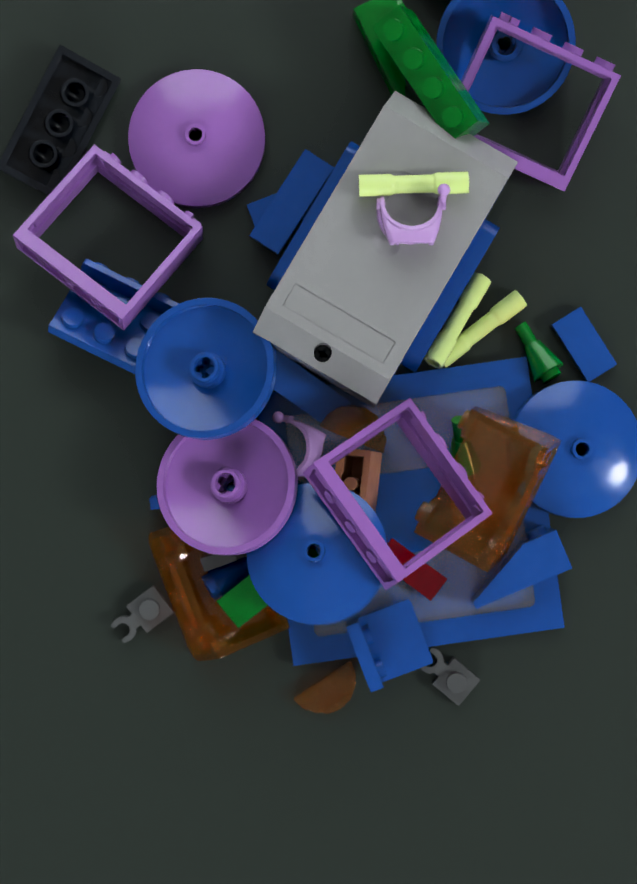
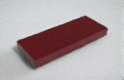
(425, 578)

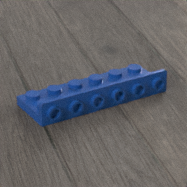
(92, 331)

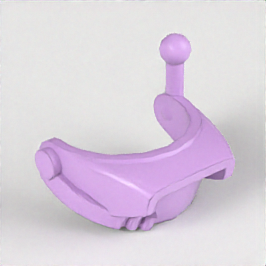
(405, 234)
(313, 437)

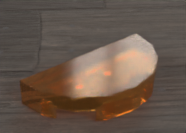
(352, 419)
(330, 692)

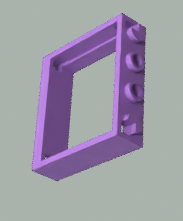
(570, 54)
(135, 186)
(355, 521)

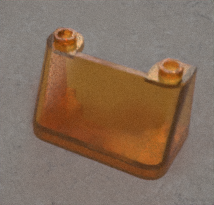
(507, 467)
(202, 621)

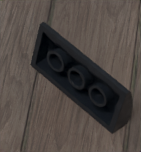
(58, 121)

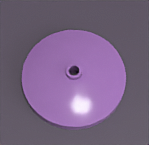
(202, 170)
(195, 492)

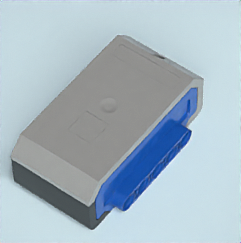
(348, 297)

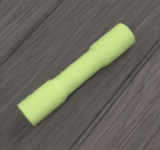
(402, 184)
(498, 315)
(448, 336)

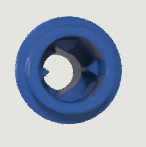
(224, 578)

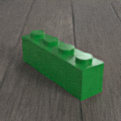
(429, 73)

